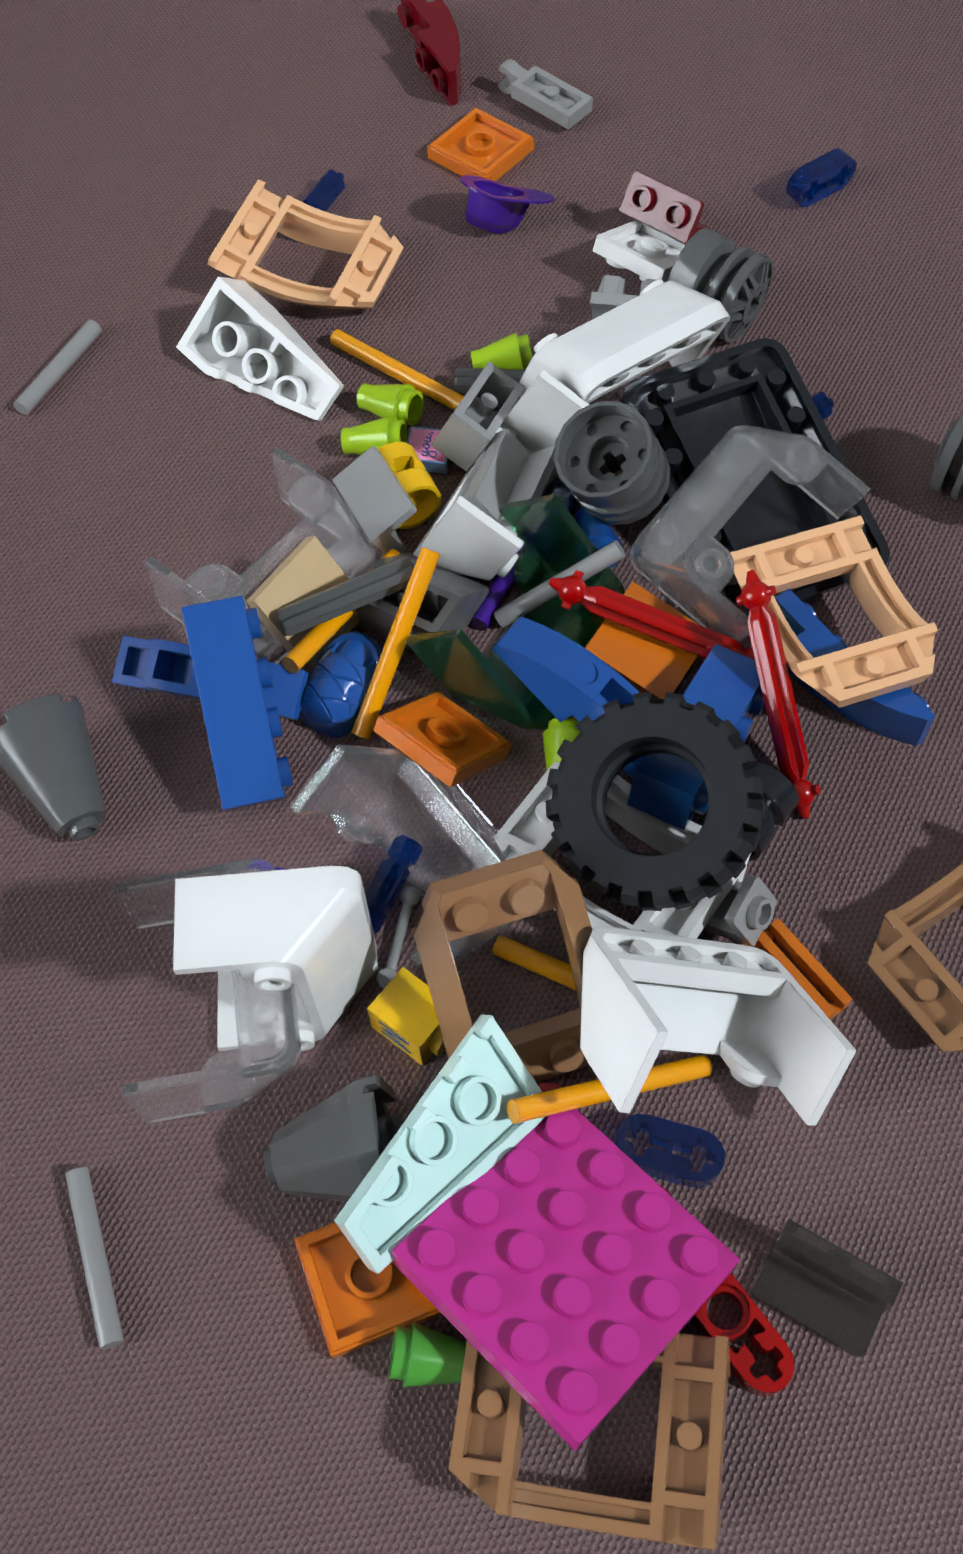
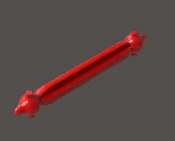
(642, 617)
(777, 689)

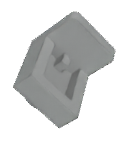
(744, 912)

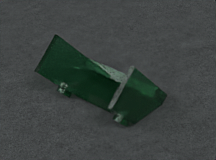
(551, 546)

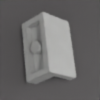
(509, 475)
(376, 499)

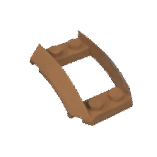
(488, 900)
(911, 968)
(686, 1461)

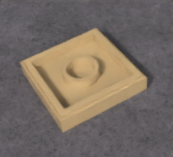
(300, 575)

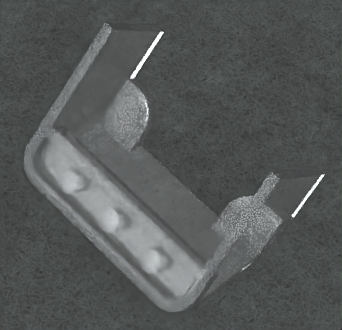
(323, 516)
(679, 543)
(386, 795)
(264, 1020)

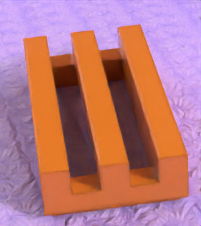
(808, 964)

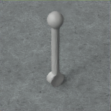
(409, 897)

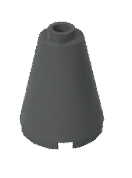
(53, 763)

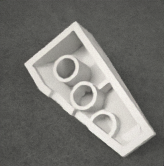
(254, 347)

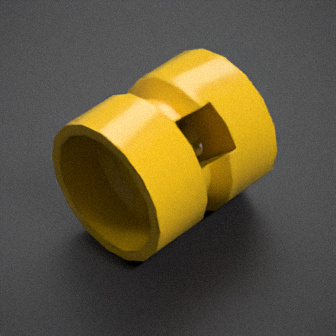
(415, 481)

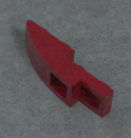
(437, 44)

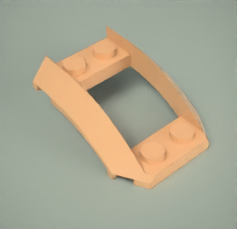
(267, 214)
(864, 670)

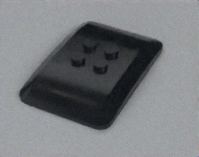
(752, 386)

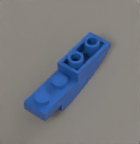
(169, 669)
(562, 673)
(896, 714)

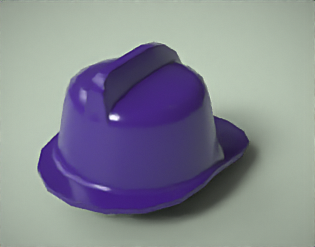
(498, 206)

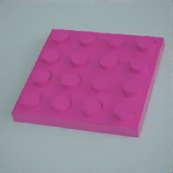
(566, 1270)

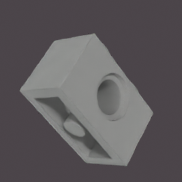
(478, 416)

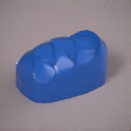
(339, 684)

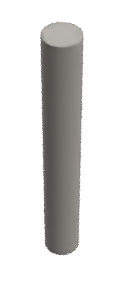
(57, 367)
(544, 592)
(94, 1258)

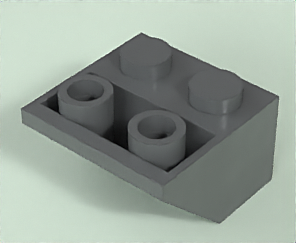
(446, 604)

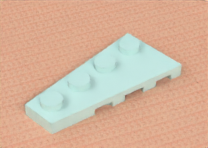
(442, 1145)

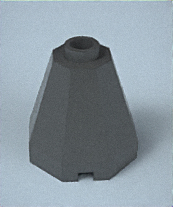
(334, 1142)

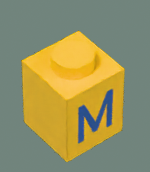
(408, 1017)

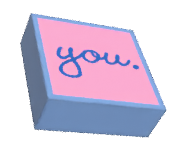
(421, 441)

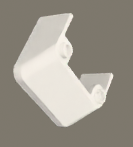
(622, 344)
(468, 537)
(278, 932)
(704, 998)

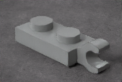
(545, 93)

